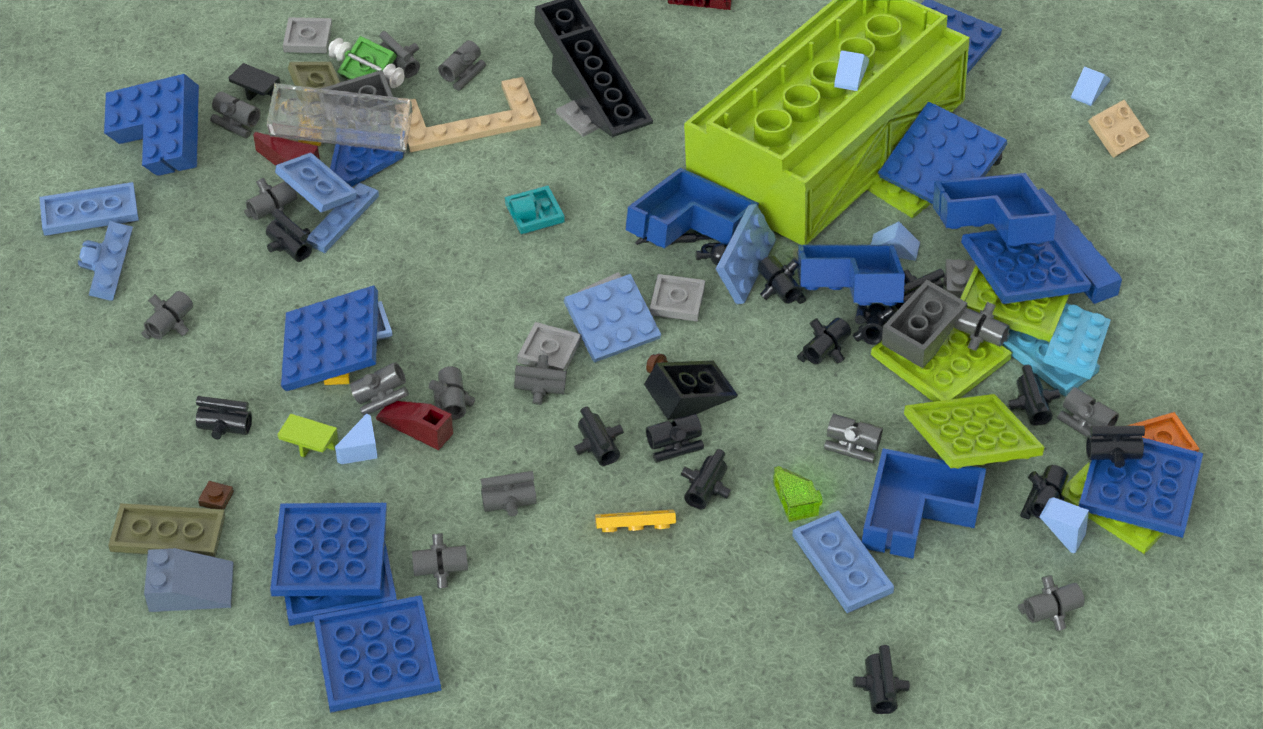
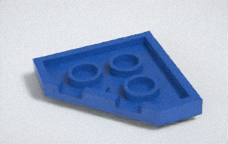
(359, 163)

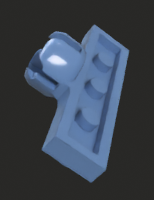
(106, 259)

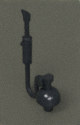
(715, 254)

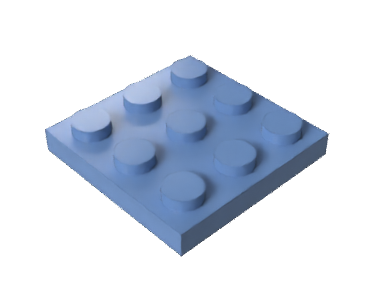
(612, 318)

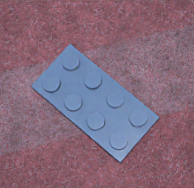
(88, 208)
(745, 251)
(843, 561)

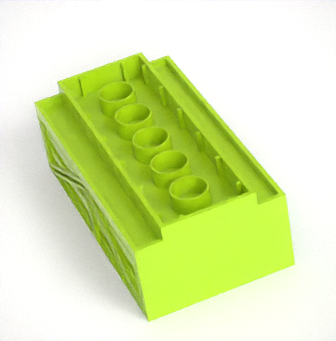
(818, 147)

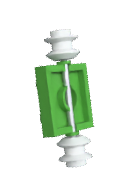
(365, 59)

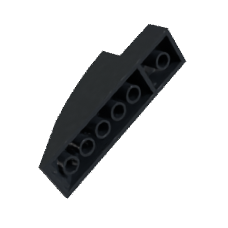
(588, 68)

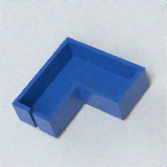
(160, 114)
(1001, 200)
(686, 203)
(868, 270)
(914, 489)

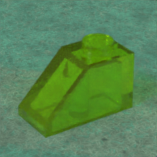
(796, 494)

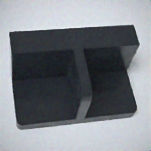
(254, 80)

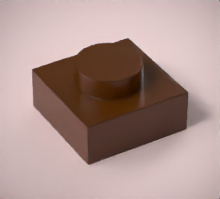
(215, 495)

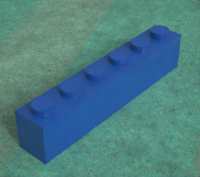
(1103, 278)

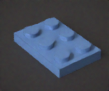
(316, 182)

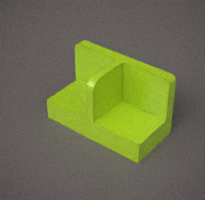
(308, 434)

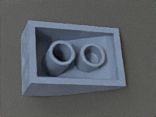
(187, 581)

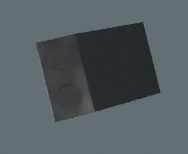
(688, 387)

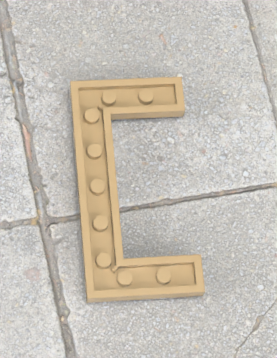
(521, 116)

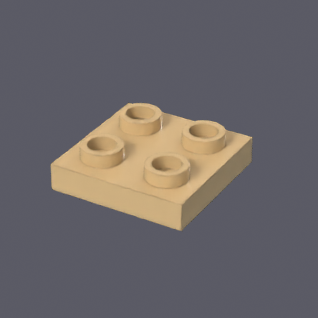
(1118, 128)

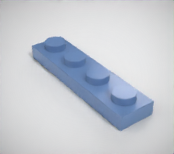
(342, 218)

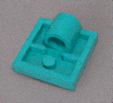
(534, 209)

